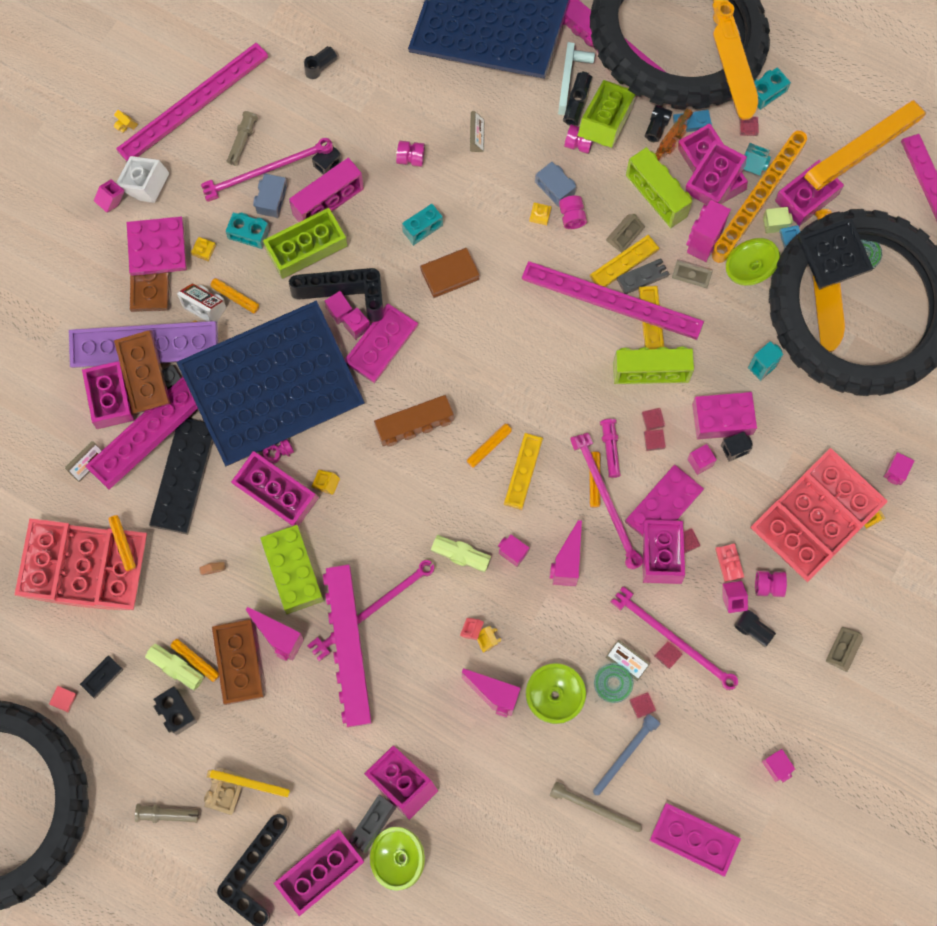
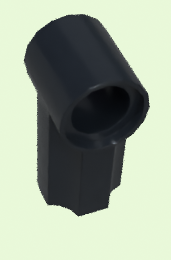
(319, 62)
(659, 119)
(750, 625)

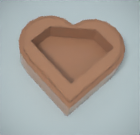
(212, 568)

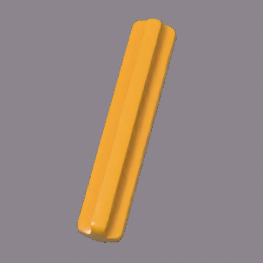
(234, 295)
(489, 445)
(594, 492)
(121, 542)
(195, 660)

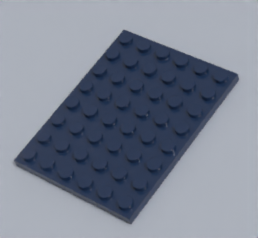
(491, 33)
(270, 383)

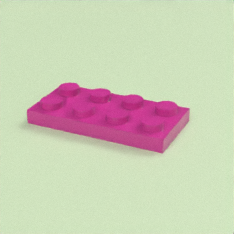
(381, 343)
(666, 500)
(695, 839)

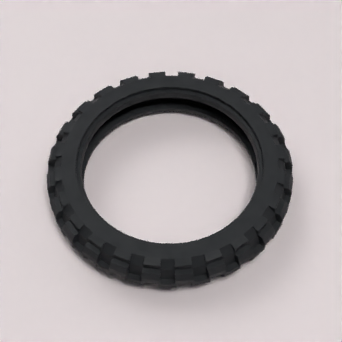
(670, 88)
(810, 354)
(69, 809)

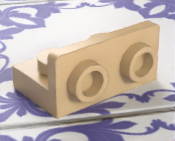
(222, 795)

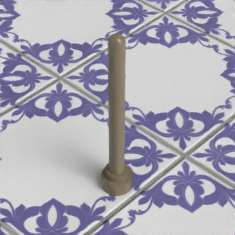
(559, 791)

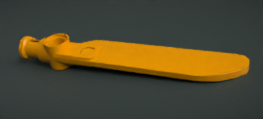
(734, 60)
(829, 309)

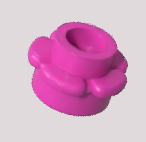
(285, 448)

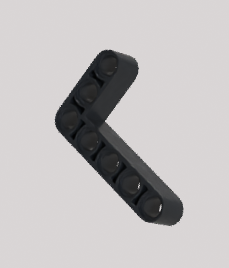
(349, 282)
(250, 869)

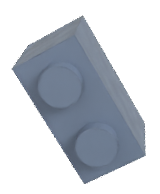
(555, 183)
(270, 195)

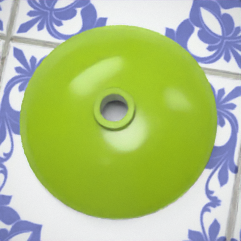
(752, 261)
(556, 679)
(388, 860)

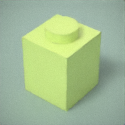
(776, 219)

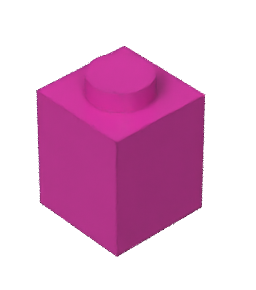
(109, 195)
(338, 307)
(356, 323)
(701, 459)
(898, 469)
(513, 550)
(735, 597)
(779, 766)

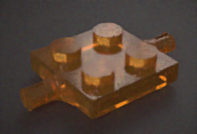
(676, 132)

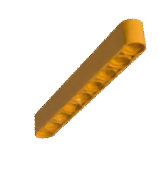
(864, 145)
(756, 203)

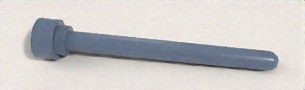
(649, 725)

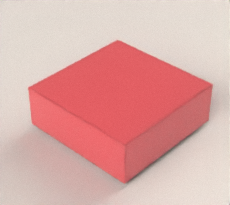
(471, 628)
(62, 699)

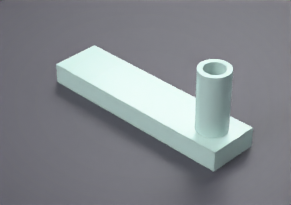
(571, 55)

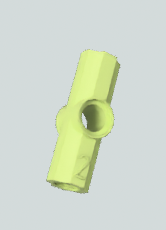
(461, 553)
(174, 667)

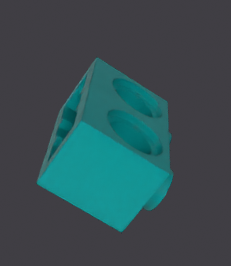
(771, 90)
(757, 159)
(422, 224)
(245, 234)
(765, 360)

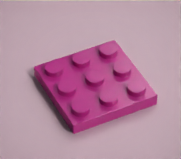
(156, 246)

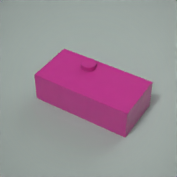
(695, 147)
(327, 191)
(275, 489)
(318, 872)

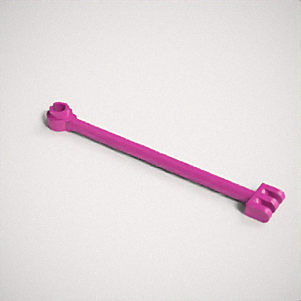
(211, 189)
(583, 442)
(625, 601)
(322, 646)

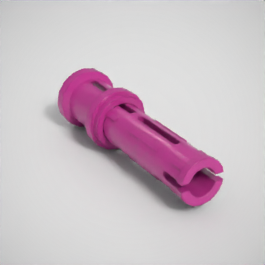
(610, 439)

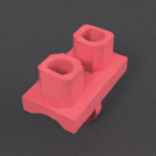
(729, 562)

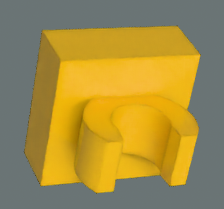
(124, 121)
(540, 213)
(203, 249)
(487, 639)

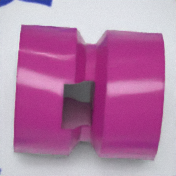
(574, 141)
(410, 153)
(573, 212)
(770, 583)

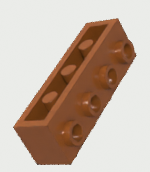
(414, 420)

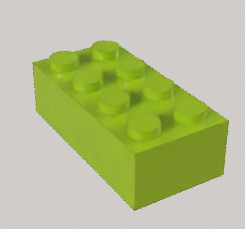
(607, 114)
(659, 187)
(305, 243)
(653, 365)
(291, 569)

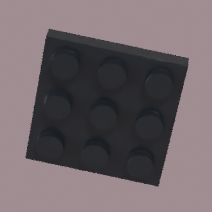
(835, 253)

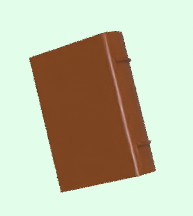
(450, 272)

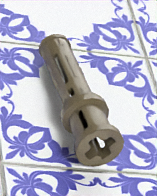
(244, 130)
(155, 813)

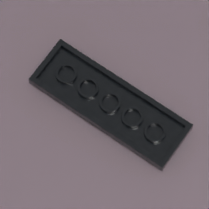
(182, 477)

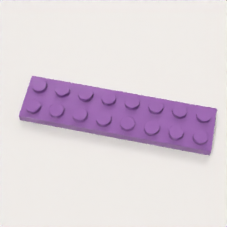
(173, 342)

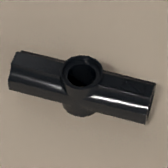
(580, 91)

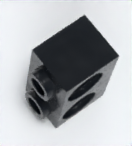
(178, 708)

